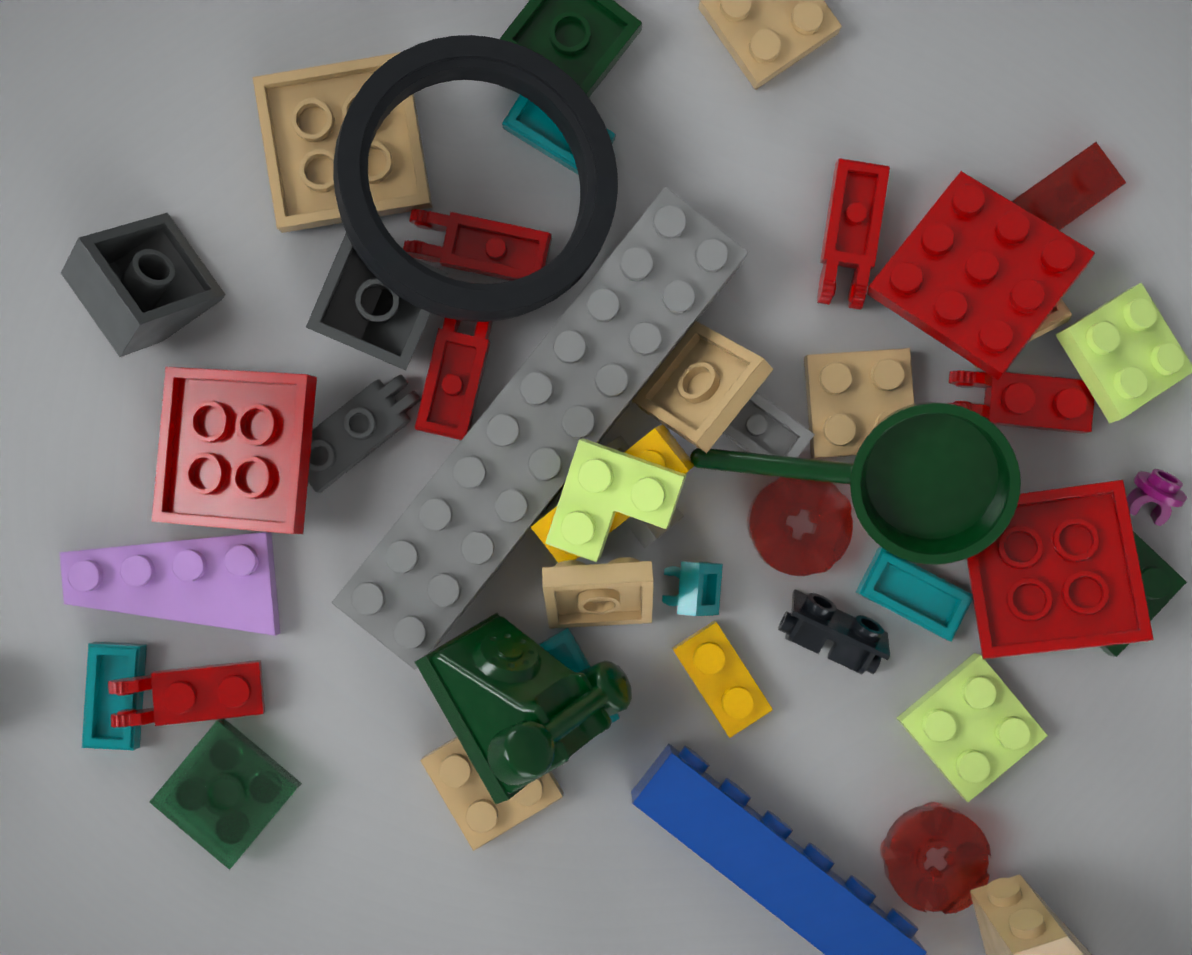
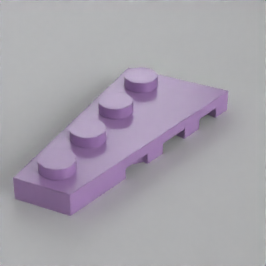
(191, 581)

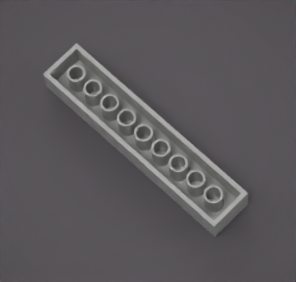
(527, 437)

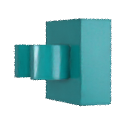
(697, 588)

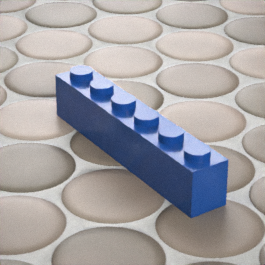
(767, 863)

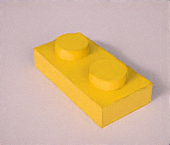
(722, 679)

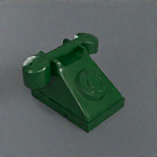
(518, 703)

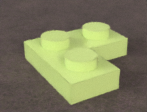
(608, 483)

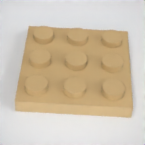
(300, 128)

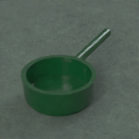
(923, 484)

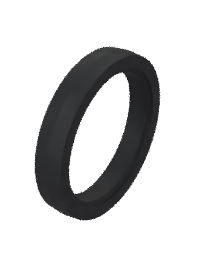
(533, 78)

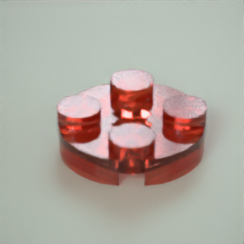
(815, 550)
(906, 850)

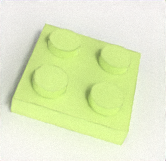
(1125, 353)
(972, 727)

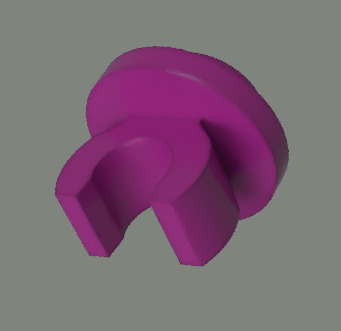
(1157, 488)

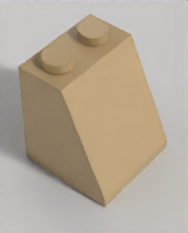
(1020, 922)

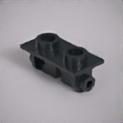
(857, 641)

